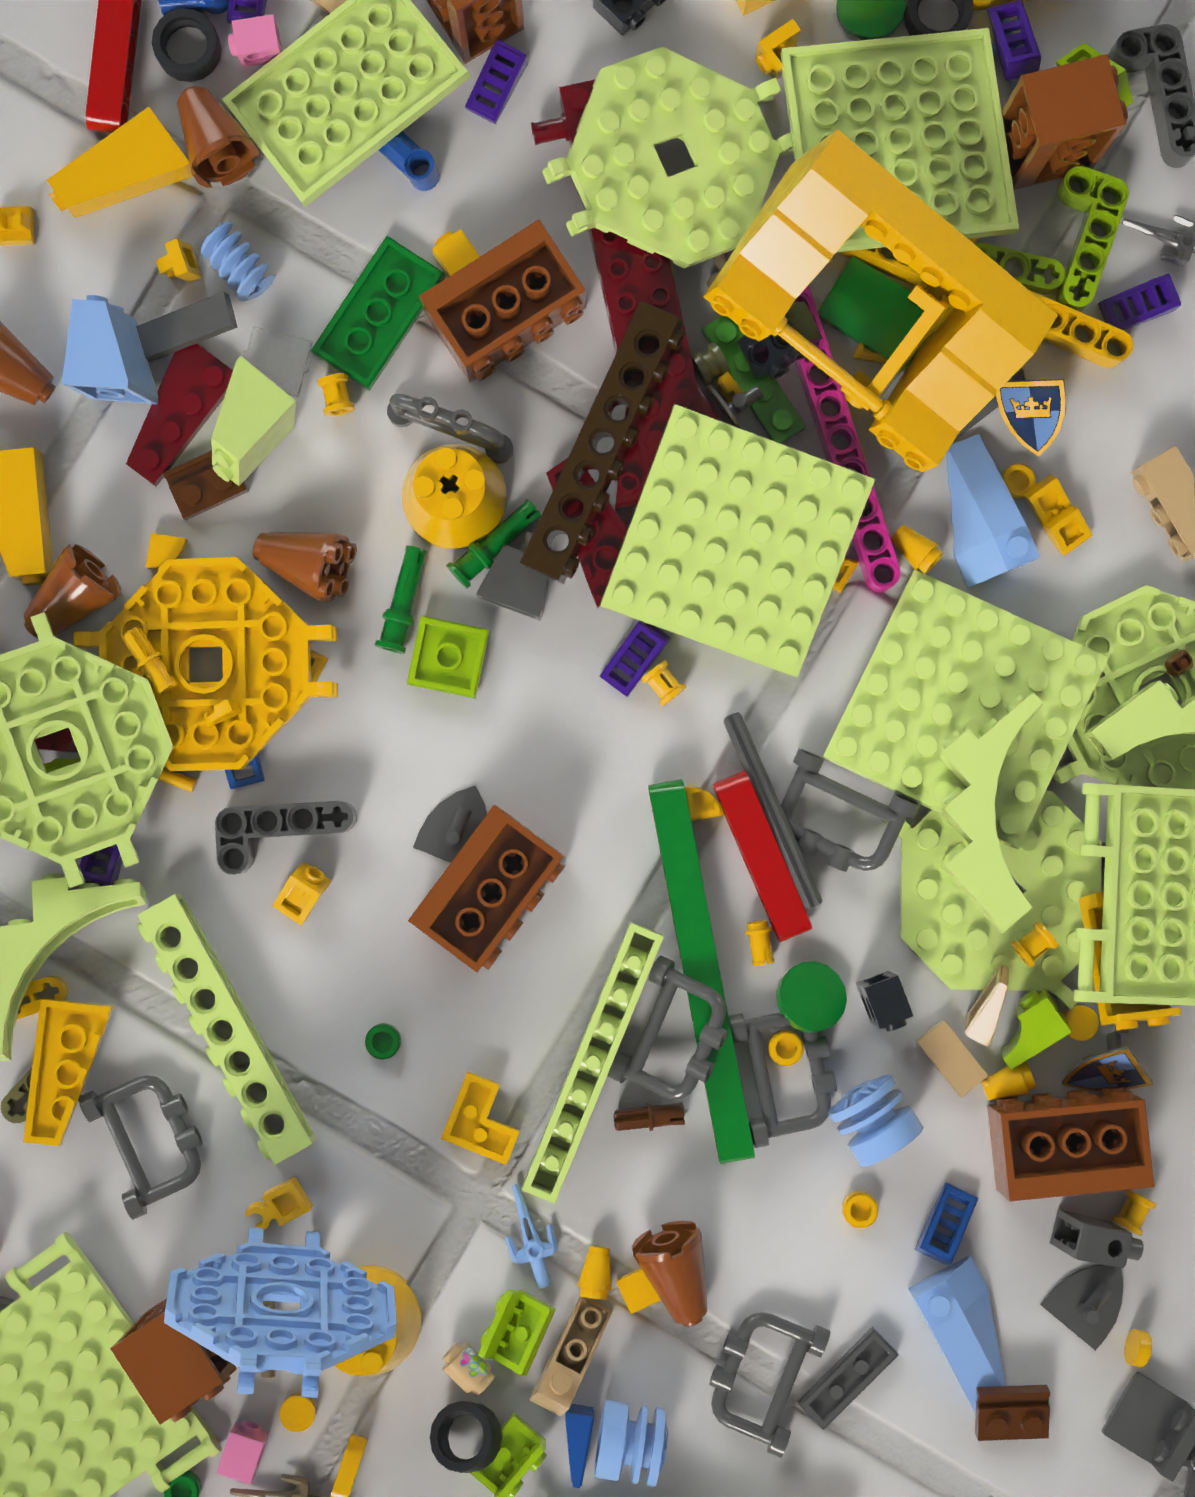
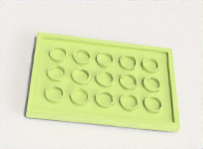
(345, 91)

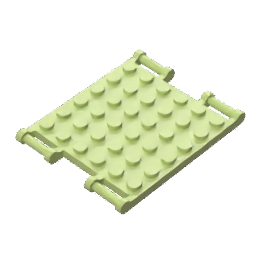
(1145, 898)
(65, 1400)

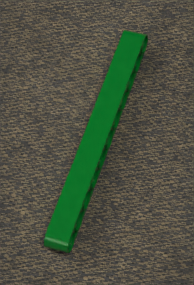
(701, 963)

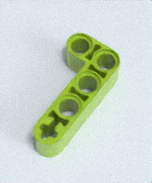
(1087, 243)

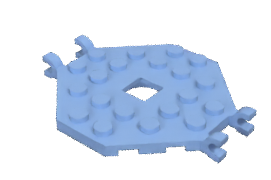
(225, 1309)

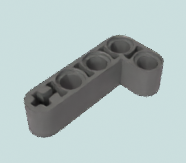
(1162, 95)
(285, 826)

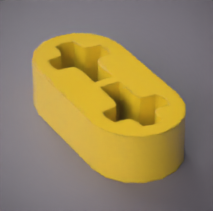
(38, 986)
(349, 1466)

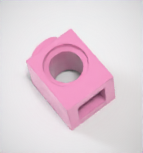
(255, 40)
(243, 1451)

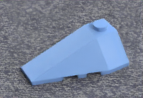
(985, 519)
(962, 1322)

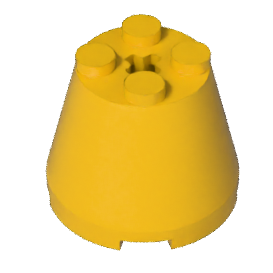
(457, 517)
(409, 1322)

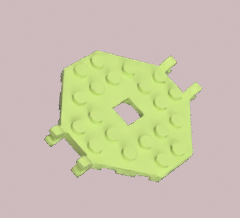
(622, 176)
(1138, 638)
(116, 736)
(955, 934)

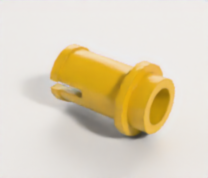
(760, 942)

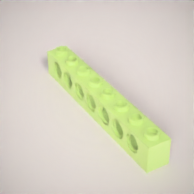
(245, 1037)
(592, 1062)

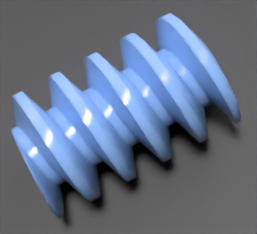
(235, 264)

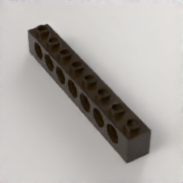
(646, 325)

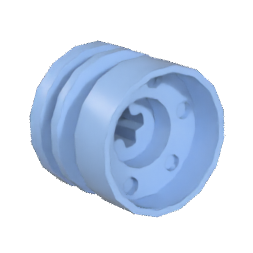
(879, 1126)
(630, 1443)

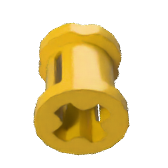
(336, 394)
(663, 683)
(1034, 944)
(1134, 1212)

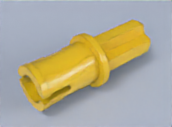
(149, 661)

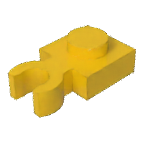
(281, 1202)

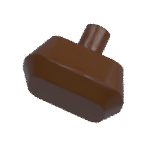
(1179, 663)

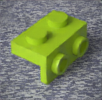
(516, 1330)
(520, 1450)

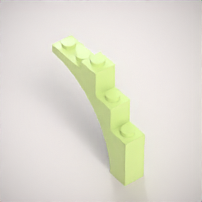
(1142, 719)
(977, 764)
(56, 917)

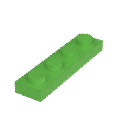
(774, 409)

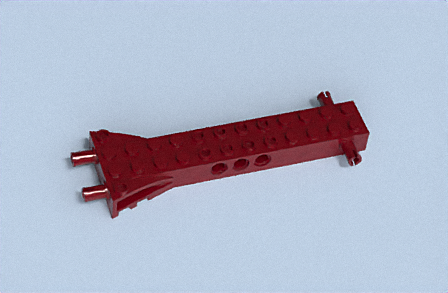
(625, 280)

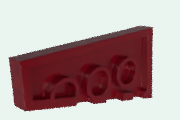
(186, 400)
(603, 549)

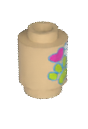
(467, 1369)

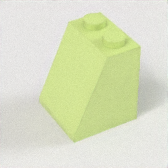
(250, 422)

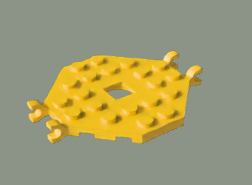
(262, 657)

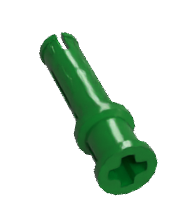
(481, 554)
(398, 616)

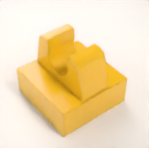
(17, 225)
(179, 261)

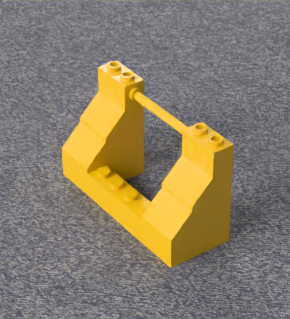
(968, 354)

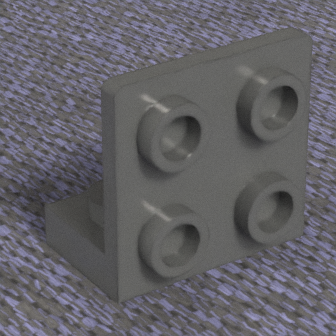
(1153, 1425)

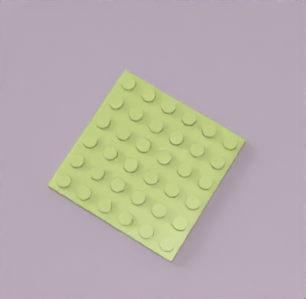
(919, 110)
(736, 541)
(953, 668)

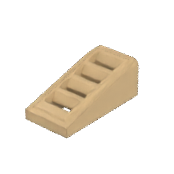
(985, 1013)

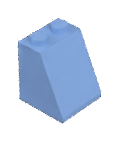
(106, 354)

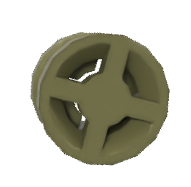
(710, 363)

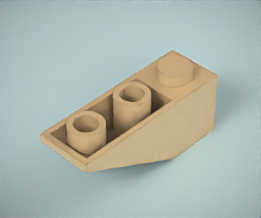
(1171, 494)
(571, 1356)

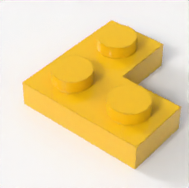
(470, 1122)

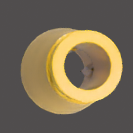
(917, 549)
(1009, 1082)
(596, 1274)

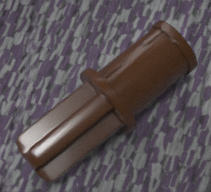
(649, 1116)

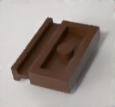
(199, 488)
(1012, 1412)

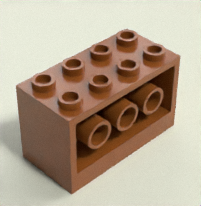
(477, 24)
(1062, 120)
(502, 280)
(463, 889)
(1082, 1163)
(168, 1366)

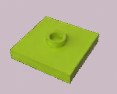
(448, 657)

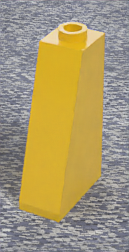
(120, 167)
(24, 516)

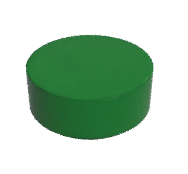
(383, 1041)
(184, 1486)

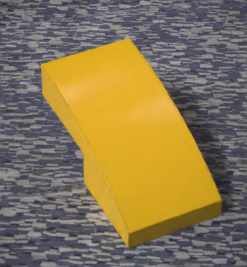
(1056, 515)

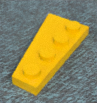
(62, 1059)

